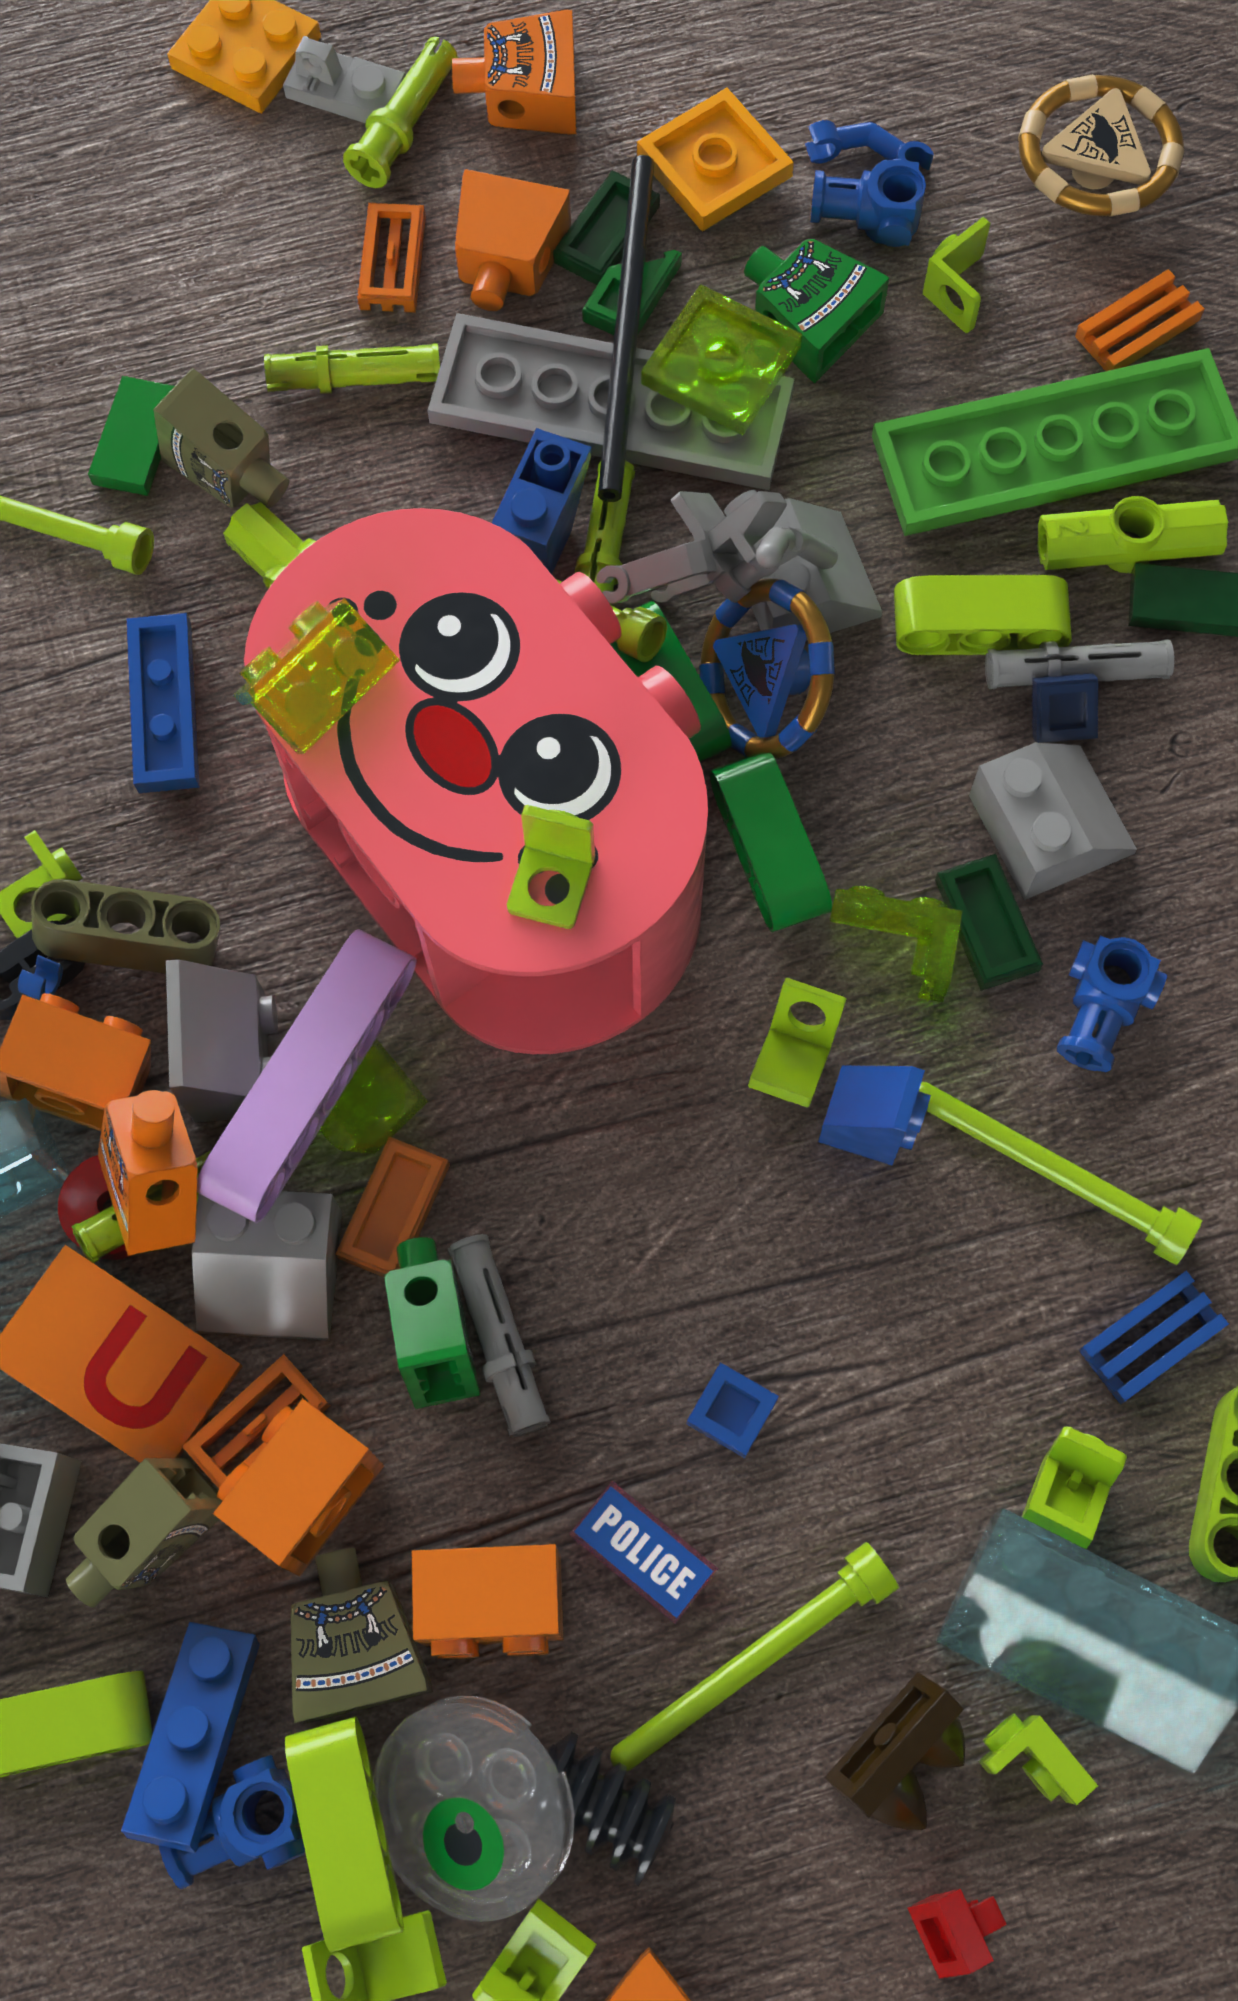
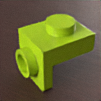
(1073, 1486)
(537, 1959)

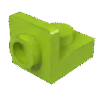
(1050, 1764)

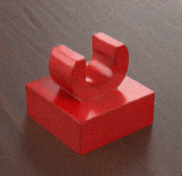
(956, 1930)

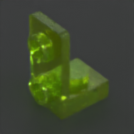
(921, 918)

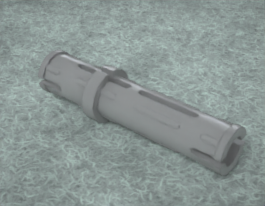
(1105, 661)
(506, 1359)

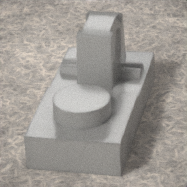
(339, 82)

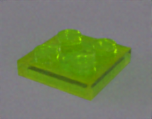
(721, 359)

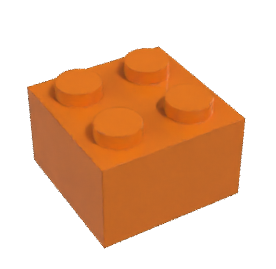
(71, 1061)
(297, 1486)
(487, 1599)

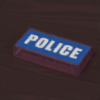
(643, 1552)

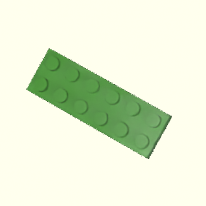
(1057, 441)

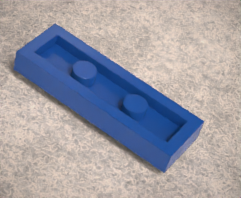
(162, 703)
(191, 1737)

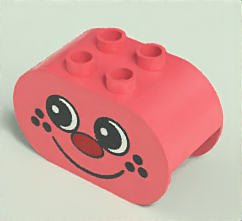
(492, 709)

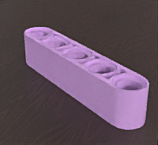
(305, 1076)

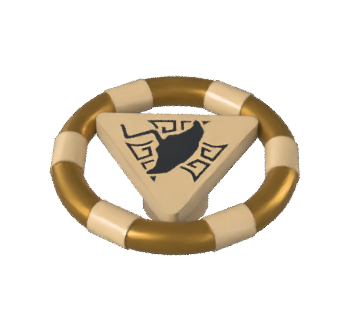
(1101, 146)

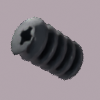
(611, 1811)

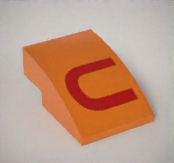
(114, 1359)

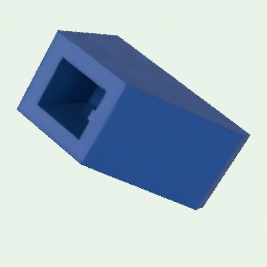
(545, 494)
(875, 1111)

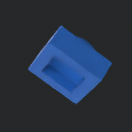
(732, 1410)

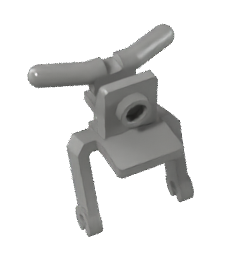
(725, 550)

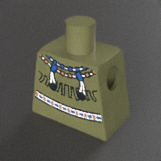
(216, 443)
(143, 1528)
(351, 1645)

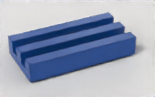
(1196, 1305)

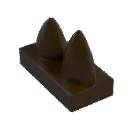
(878, 1768)

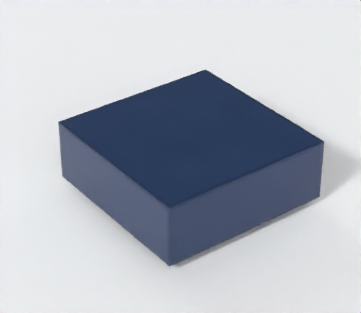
(1065, 708)

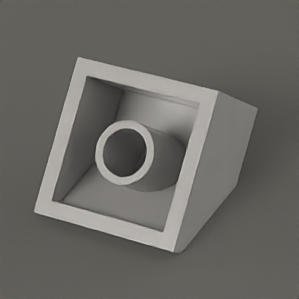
(839, 592)
(1048, 816)
(215, 1037)
(267, 1274)

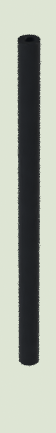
(626, 330)

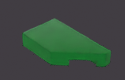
(602, 305)

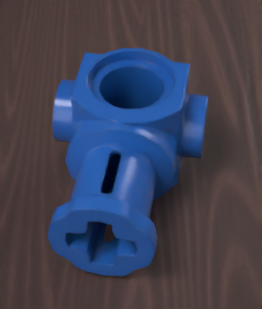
(882, 201)
(1107, 1002)
(236, 1829)

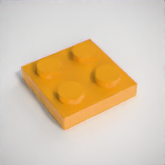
(242, 48)
(715, 159)

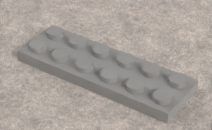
(525, 378)

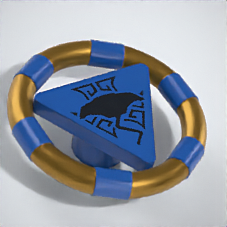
(769, 668)

